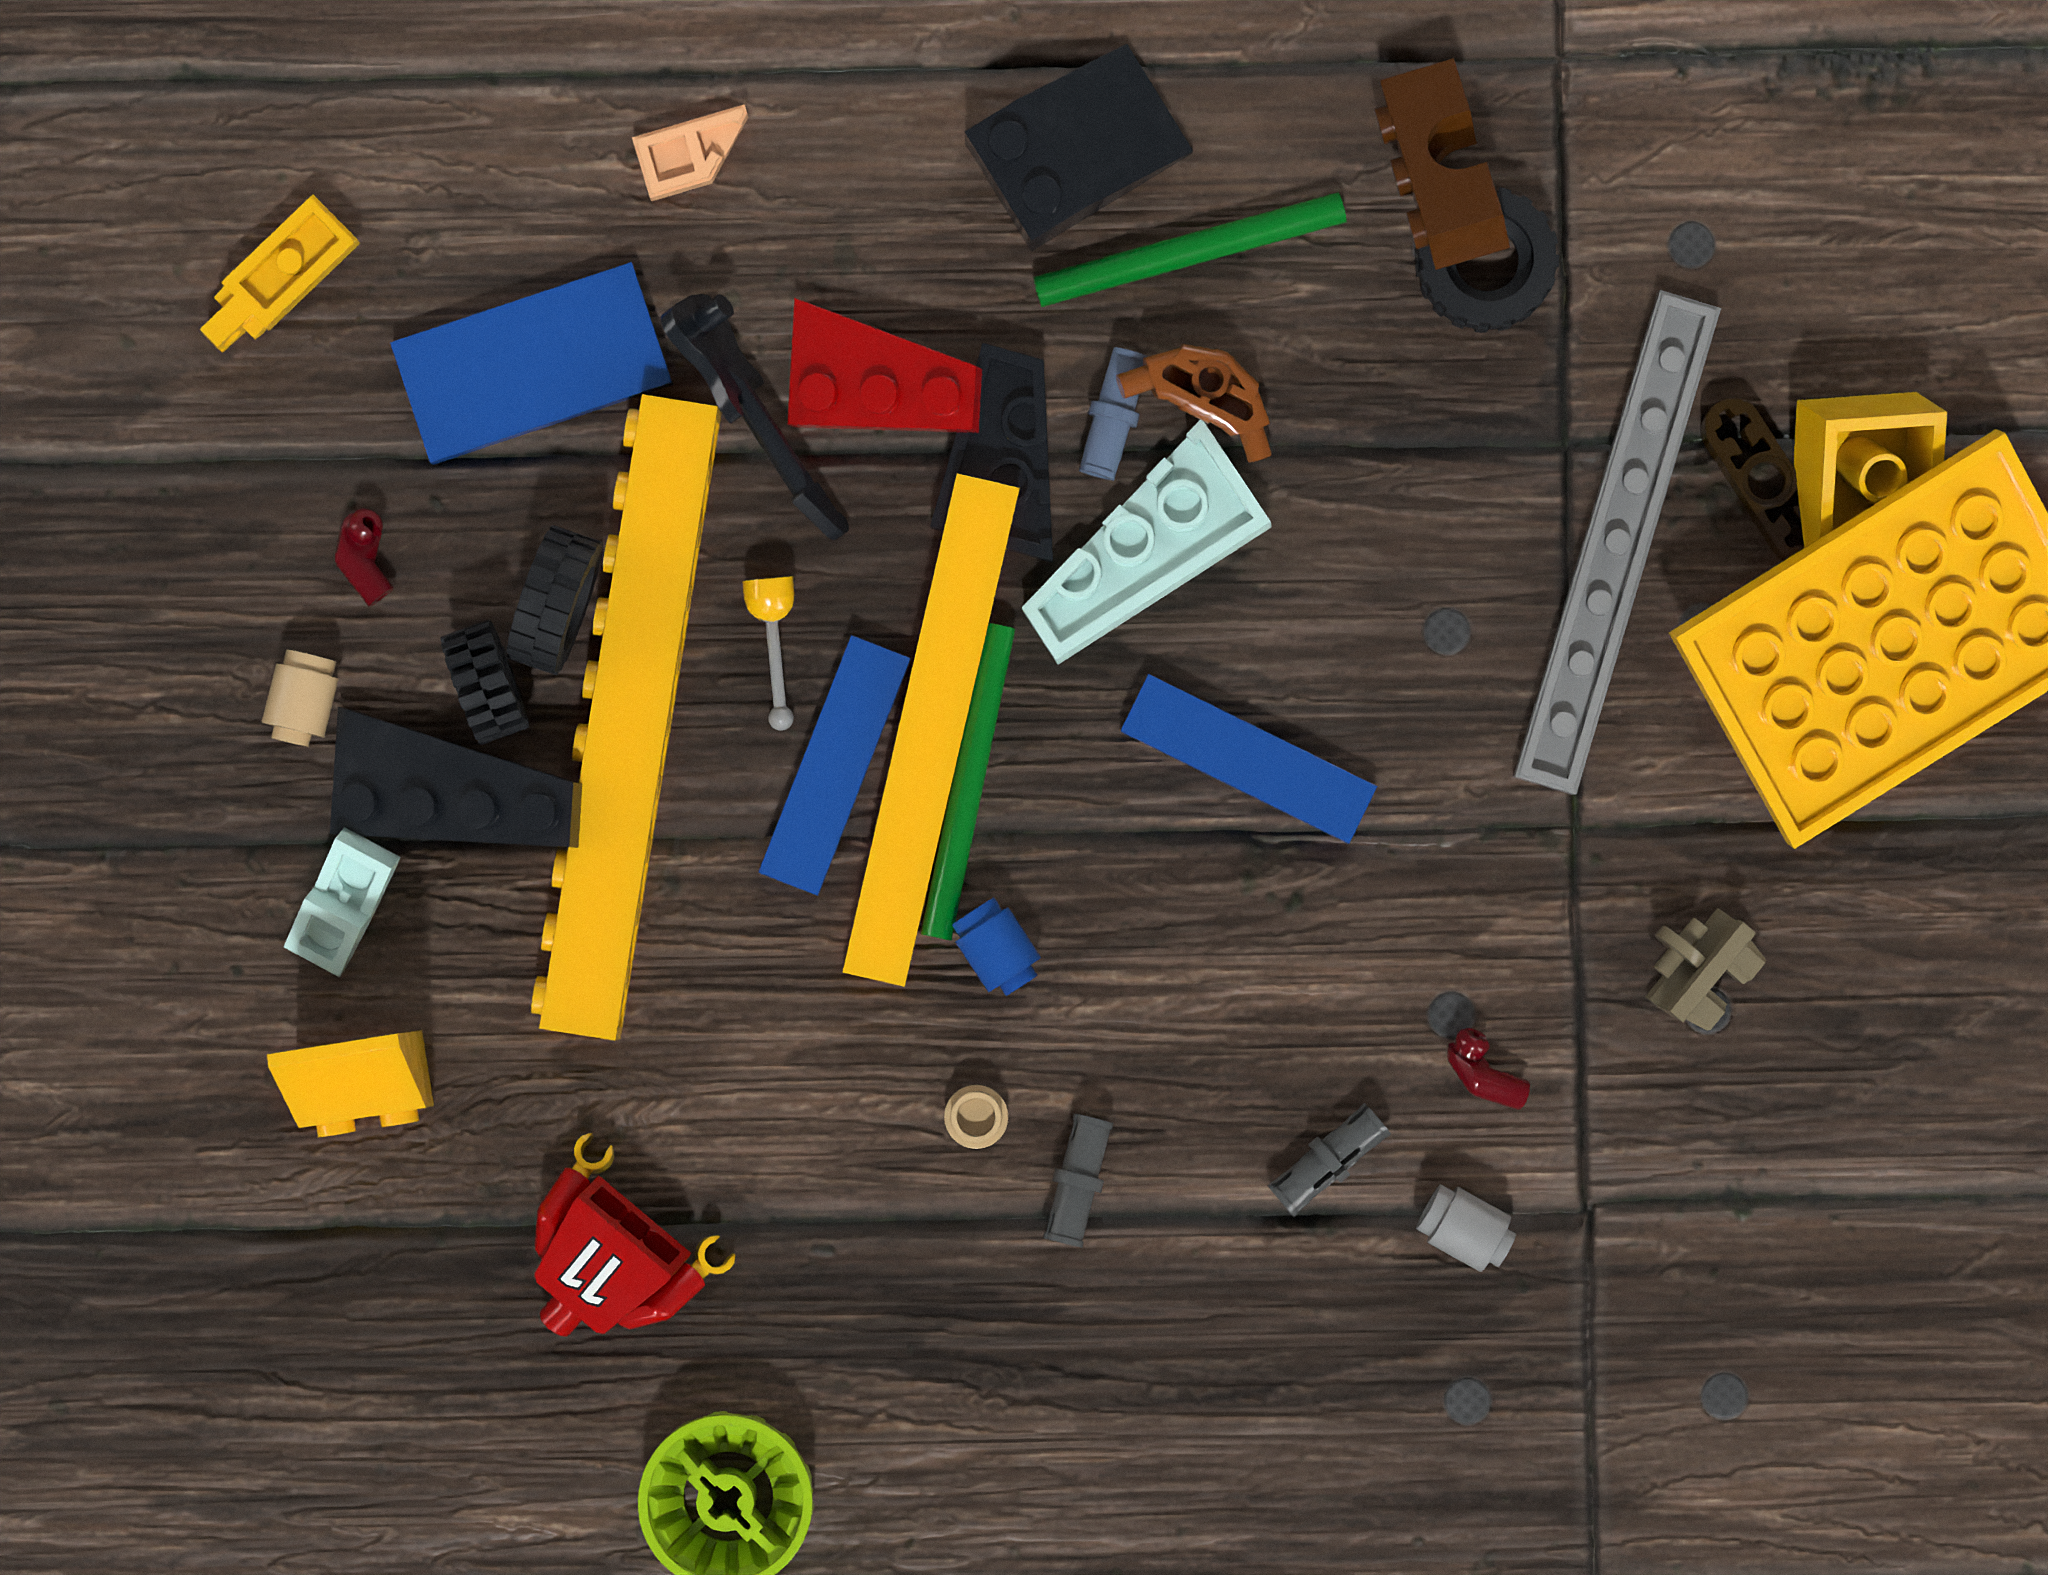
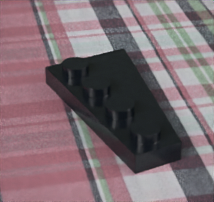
(434, 789)

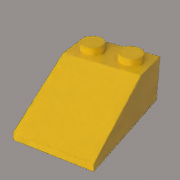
(1860, 452)
(355, 1081)

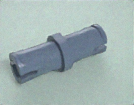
(1111, 419)

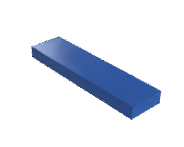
(1248, 759)
(834, 765)

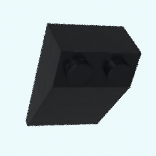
(1076, 145)

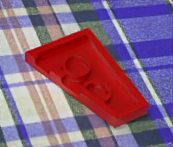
(875, 380)

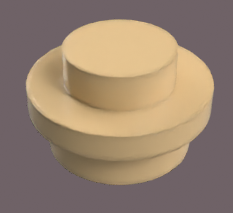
(976, 1116)

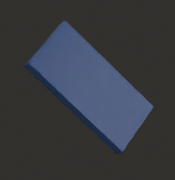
(531, 363)

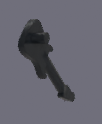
(706, 340)

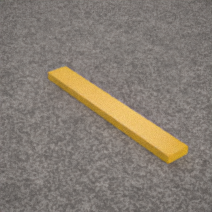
(931, 729)

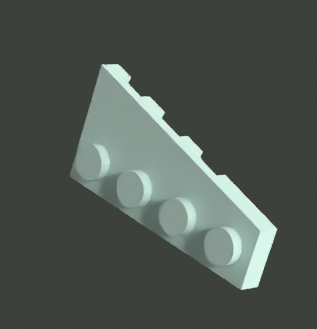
(1165, 534)

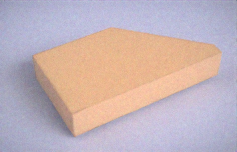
(688, 152)

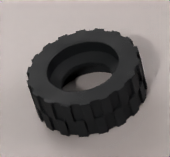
(1518, 298)
(554, 600)

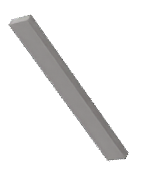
(1617, 542)

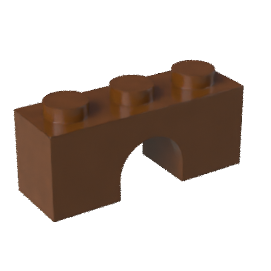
(1455, 207)

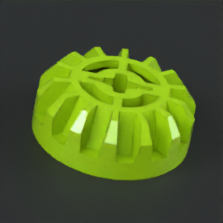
(683, 1456)

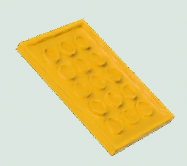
(1882, 640)

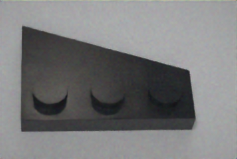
(1008, 447)

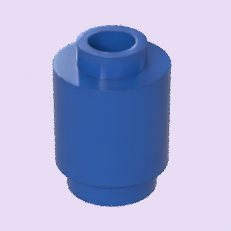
(996, 947)

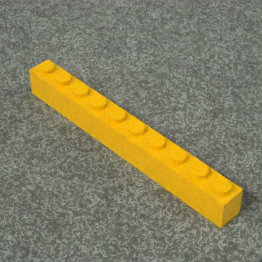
(629, 716)

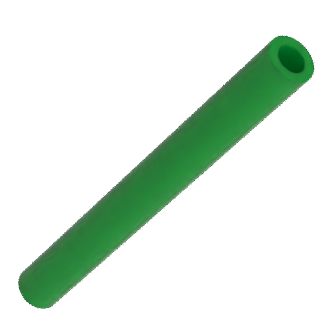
(1190, 249)
(967, 785)

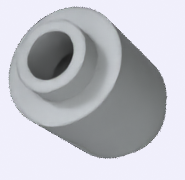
(1466, 1228)

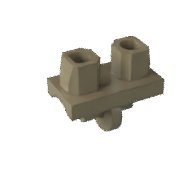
(1697, 962)

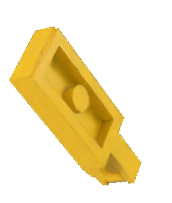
(279, 274)

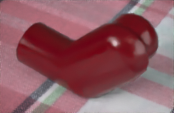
(357, 554)
(1479, 1077)

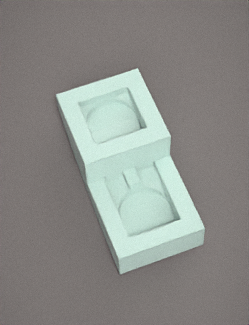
(342, 902)

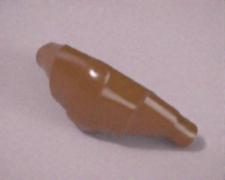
(1207, 387)

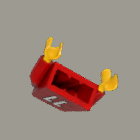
(608, 1257)

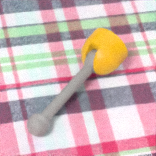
(771, 601)

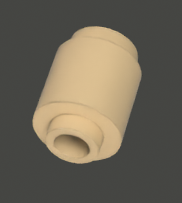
(300, 697)

